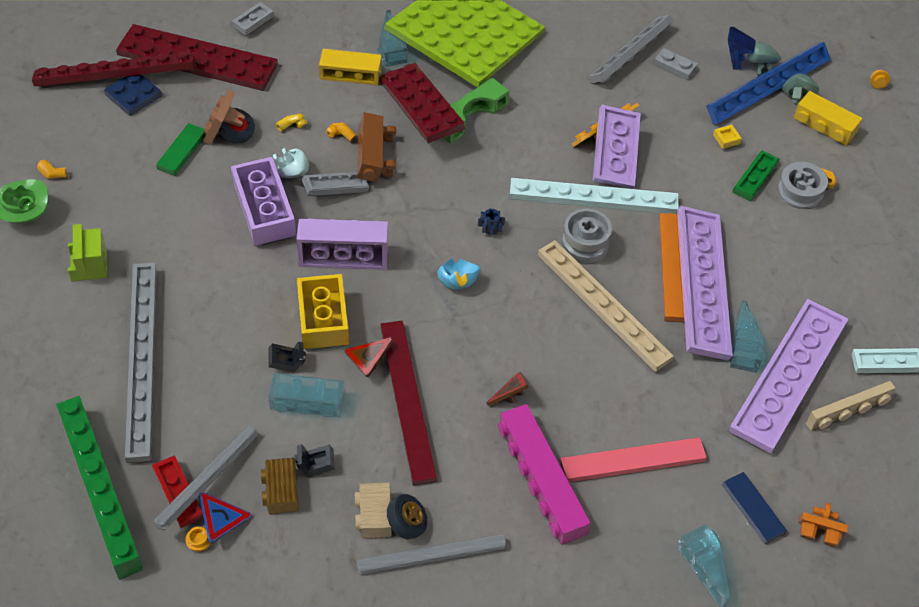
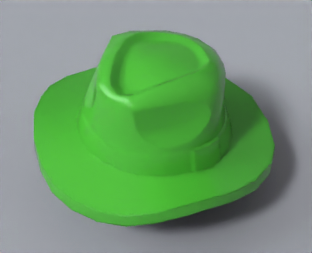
(23, 201)

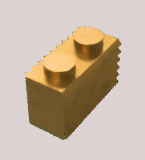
(281, 485)

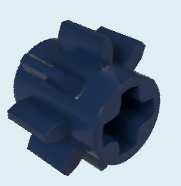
(491, 221)

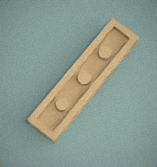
(851, 405)

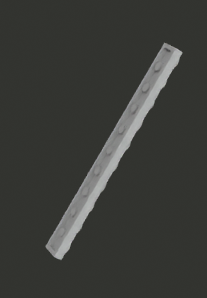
(141, 364)

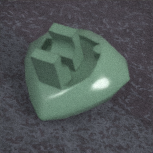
(763, 55)
(799, 86)

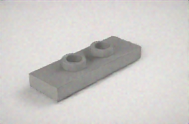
(334, 184)

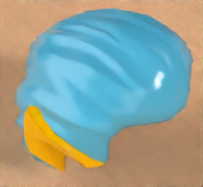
(459, 274)

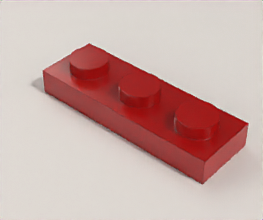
(173, 483)

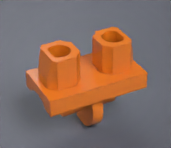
(833, 529)

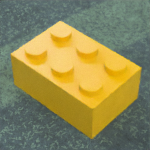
(322, 311)

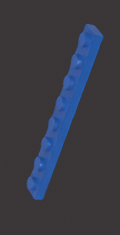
(767, 83)

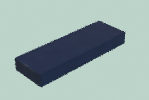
(754, 508)

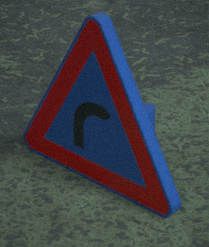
(220, 516)

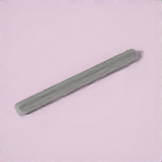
(205, 478)
(431, 554)

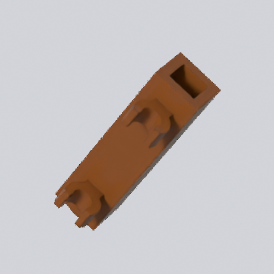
(370, 148)

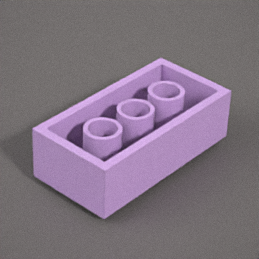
(263, 201)
(342, 244)

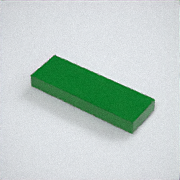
(181, 149)
(755, 175)

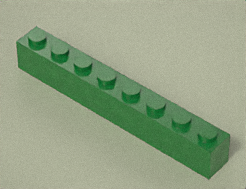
(99, 488)

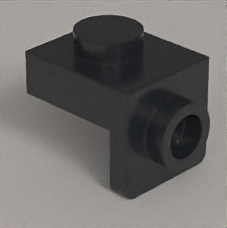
(286, 357)
(315, 460)

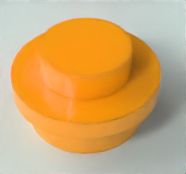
(880, 79)
(197, 539)

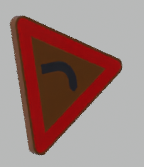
(368, 355)
(514, 386)

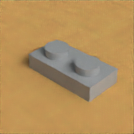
(252, 18)
(675, 64)

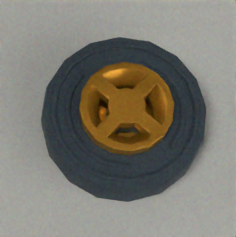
(407, 516)

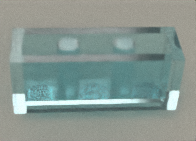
(306, 395)

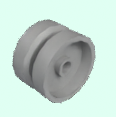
(587, 235)

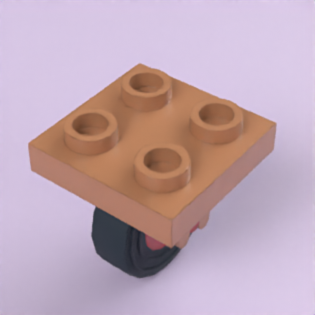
(230, 122)

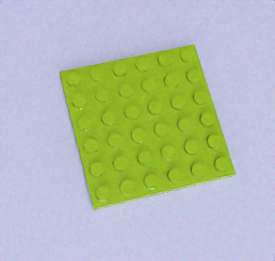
(466, 35)

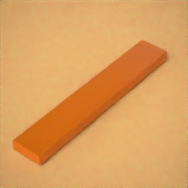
(671, 268)

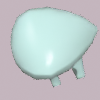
(293, 164)

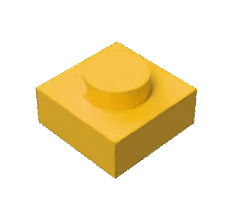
(727, 136)

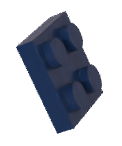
(132, 93)

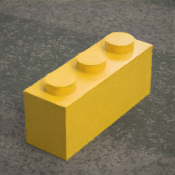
(350, 67)
(827, 118)

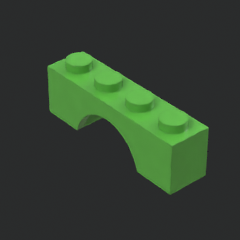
(488, 97)

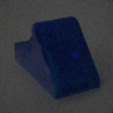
(739, 46)

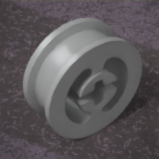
(801, 193)

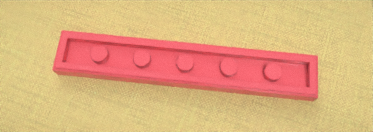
(633, 459)

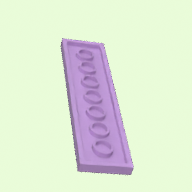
(704, 284)
(788, 376)

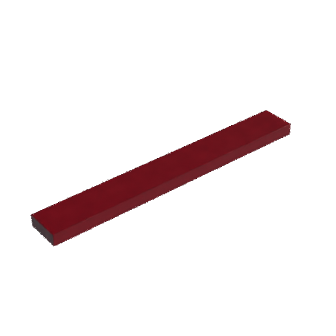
(408, 405)

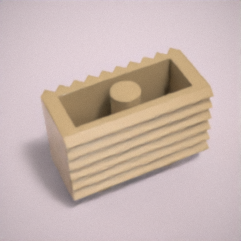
(373, 505)

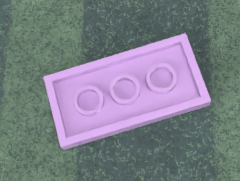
(616, 147)

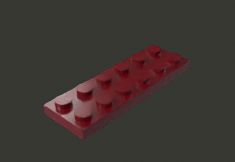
(422, 103)

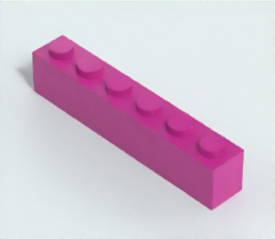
(543, 474)

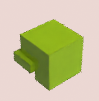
(87, 254)

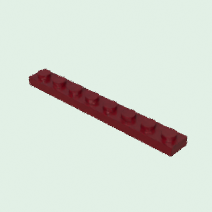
(113, 69)

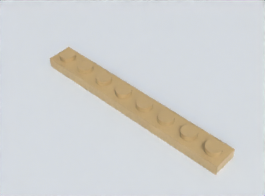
(605, 306)

